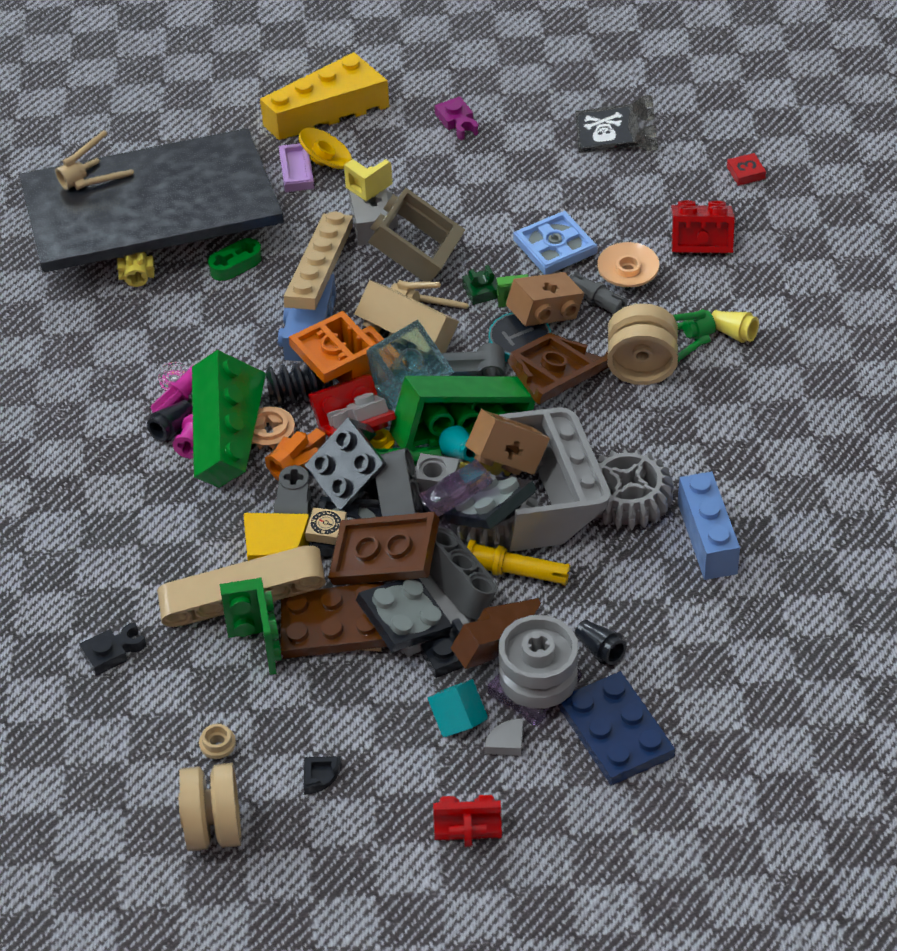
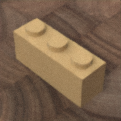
(393, 311)

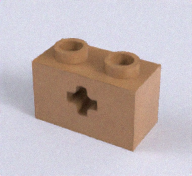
(544, 298)
(507, 443)

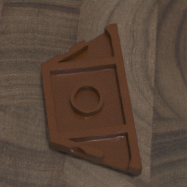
(554, 365)

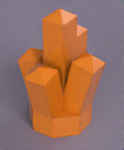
(294, 451)

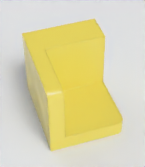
(367, 181)

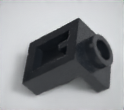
(439, 654)

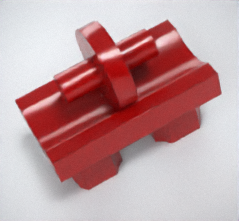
(467, 819)

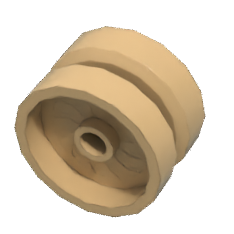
(642, 344)
(207, 807)

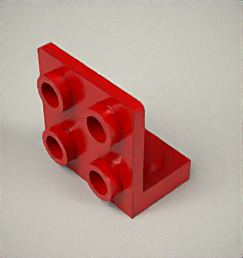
(702, 227)
(343, 394)

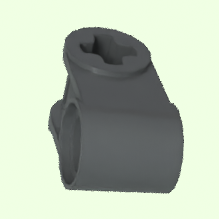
(293, 492)

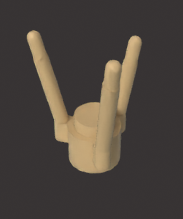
(73, 173)
(408, 289)

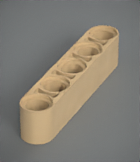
(200, 597)

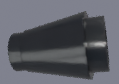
(167, 422)
(602, 642)

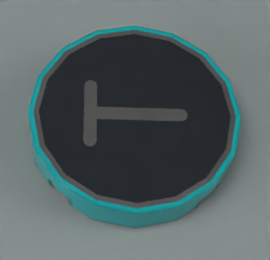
(513, 334)

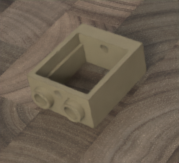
(426, 219)

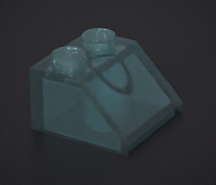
(401, 355)

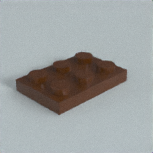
(384, 548)
(327, 622)

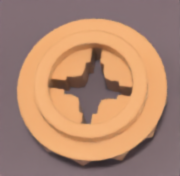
(279, 420)

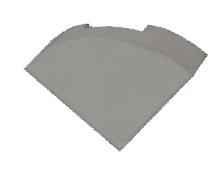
(505, 738)

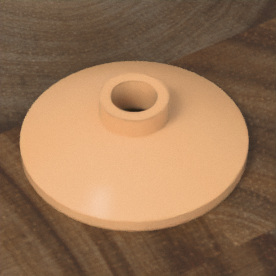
(628, 264)

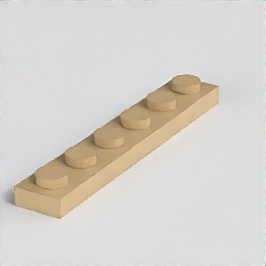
(318, 261)

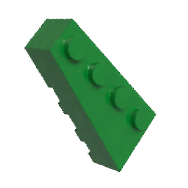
(438, 402)
(224, 416)

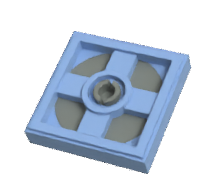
(555, 242)

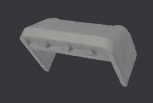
(570, 480)

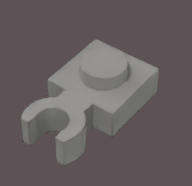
(365, 407)

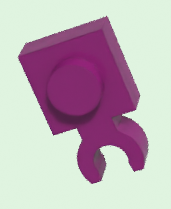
(456, 115)

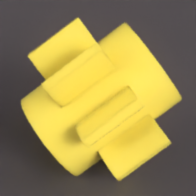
(135, 269)

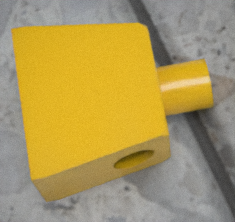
(274, 533)

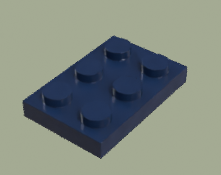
(616, 728)

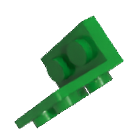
(247, 613)

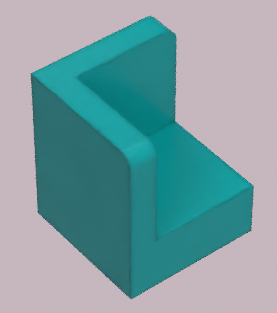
(457, 708)

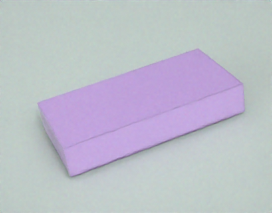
(296, 168)

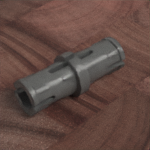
(598, 294)

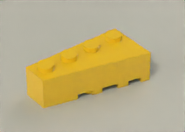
(324, 97)

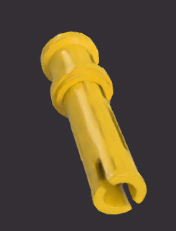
(501, 561)

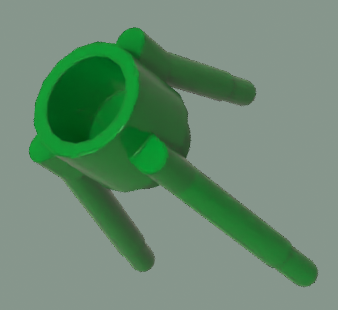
(696, 326)

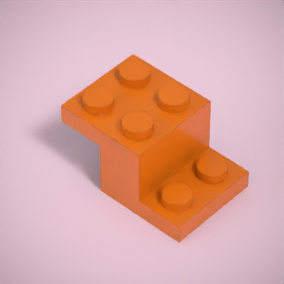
(335, 347)

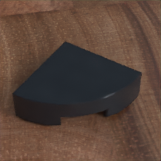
(320, 773)

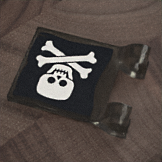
(616, 127)

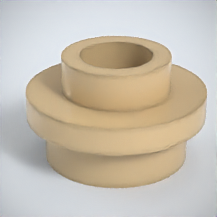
(213, 734)

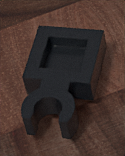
(110, 650)

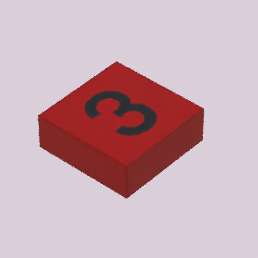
(746, 169)

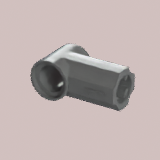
(486, 361)

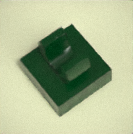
(480, 285)

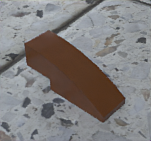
(479, 640)

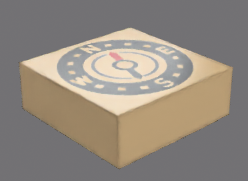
(324, 525)

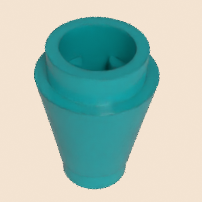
(453, 442)

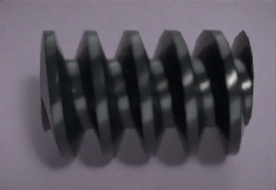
(293, 383)

